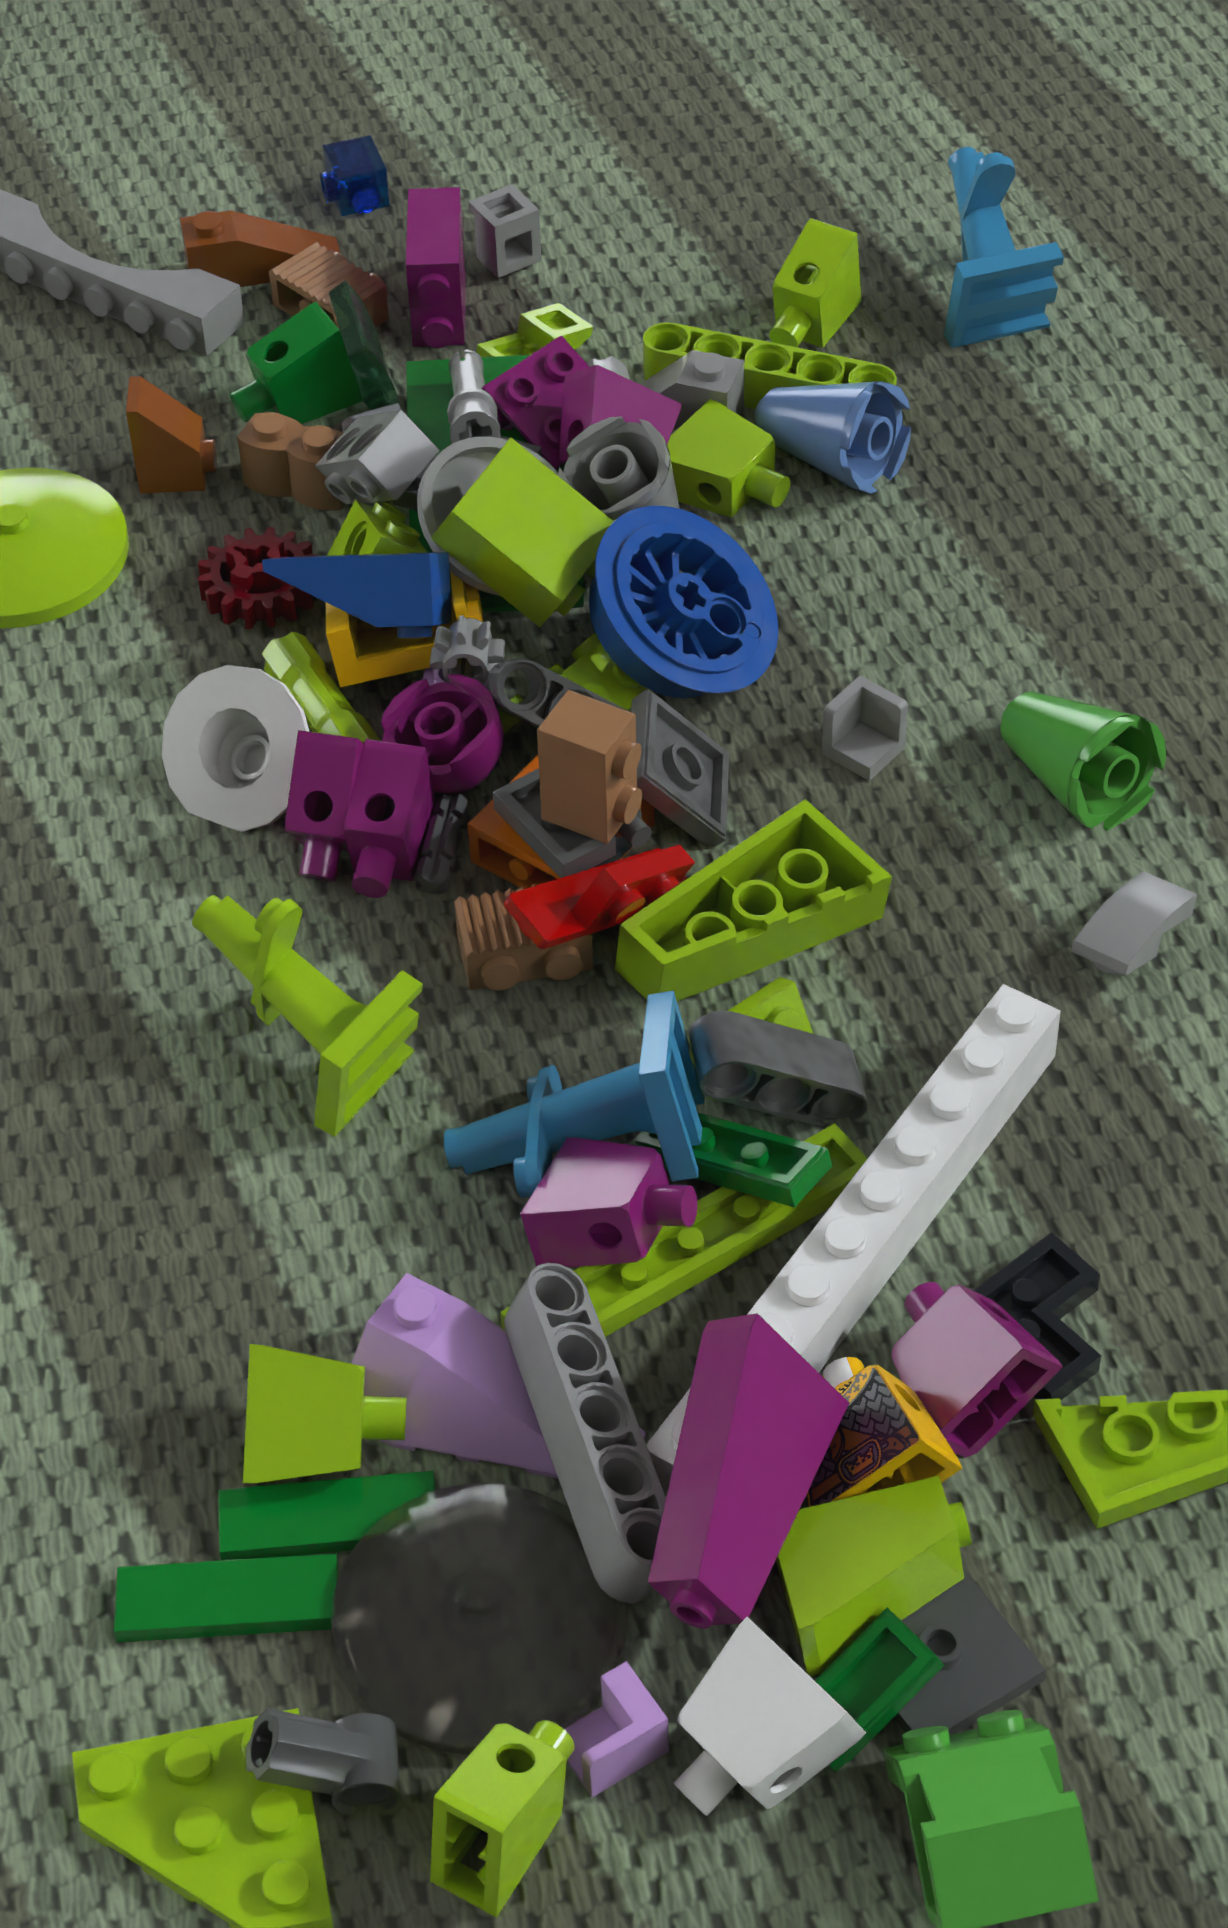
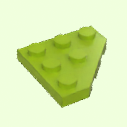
(207, 1825)

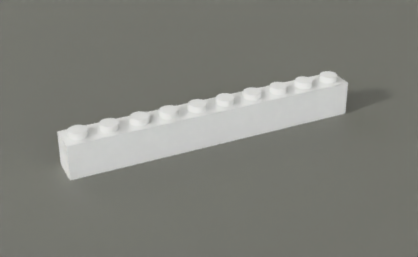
(899, 1188)

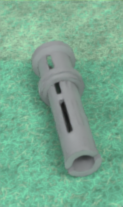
(471, 409)

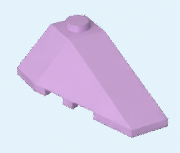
(456, 1379)

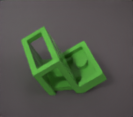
(992, 1822)

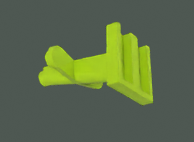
(355, 1041)

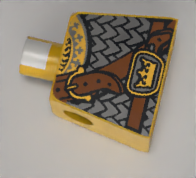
(881, 1437)

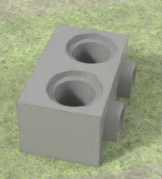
(376, 458)

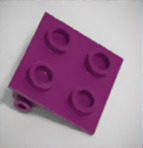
(532, 395)

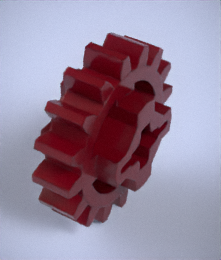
(252, 592)

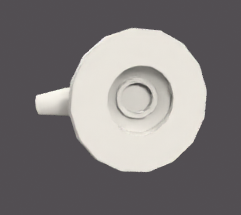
(233, 746)

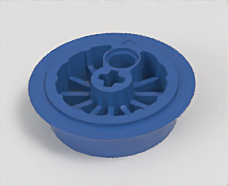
(686, 629)

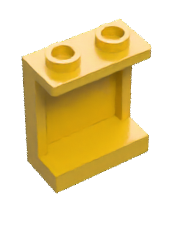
(373, 652)

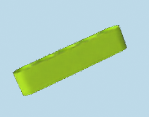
(765, 363)

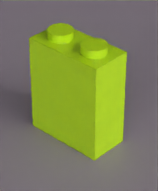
(525, 534)

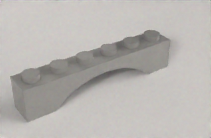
(177, 305)

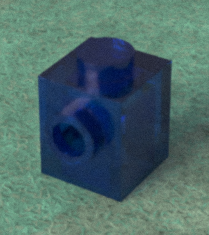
(354, 176)

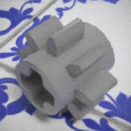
(466, 649)

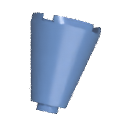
(840, 428)

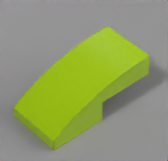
(537, 330)

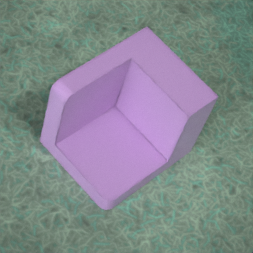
(618, 1735)

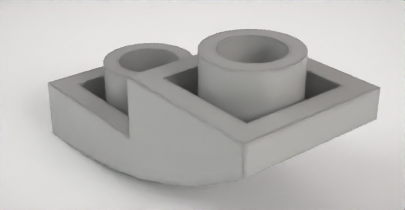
(1131, 923)

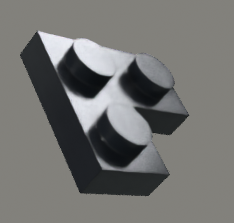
(1040, 1291)

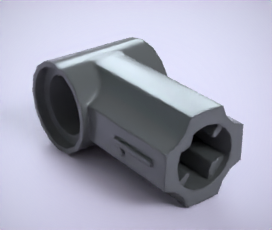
(343, 1758)

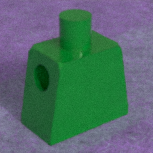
(299, 370)

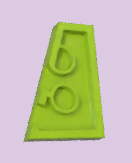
(1138, 1453)

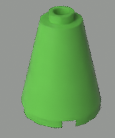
(1086, 752)

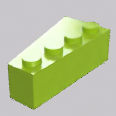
(753, 907)

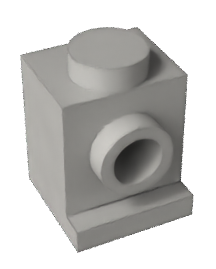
(506, 230)

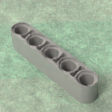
(588, 1428)

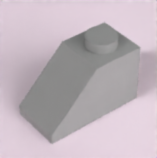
(699, 378)

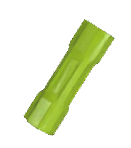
(305, 675)

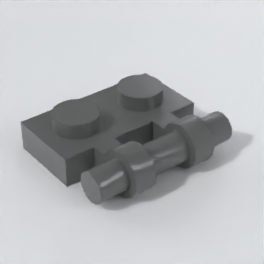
(559, 847)

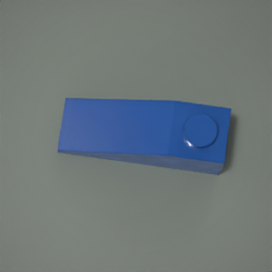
(380, 589)

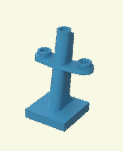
(995, 286)
(646, 1096)

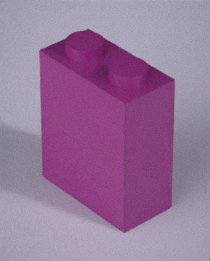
(436, 266)

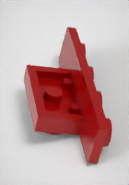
(596, 896)

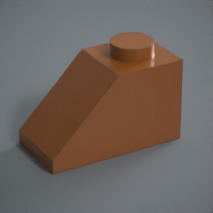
(167, 441)

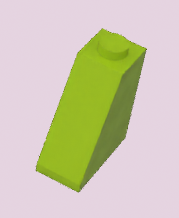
(867, 1555)

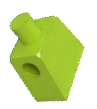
(816, 285)
(724, 462)
(310, 1415)
(514, 1794)

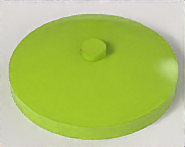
(57, 544)

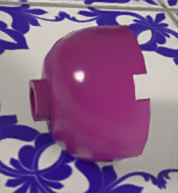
(454, 724)

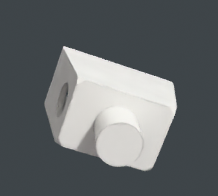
(760, 1724)

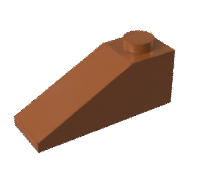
(243, 245)

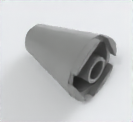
(621, 467)

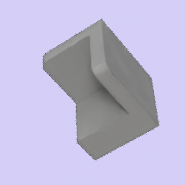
(864, 727)

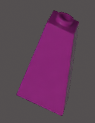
(740, 1469)

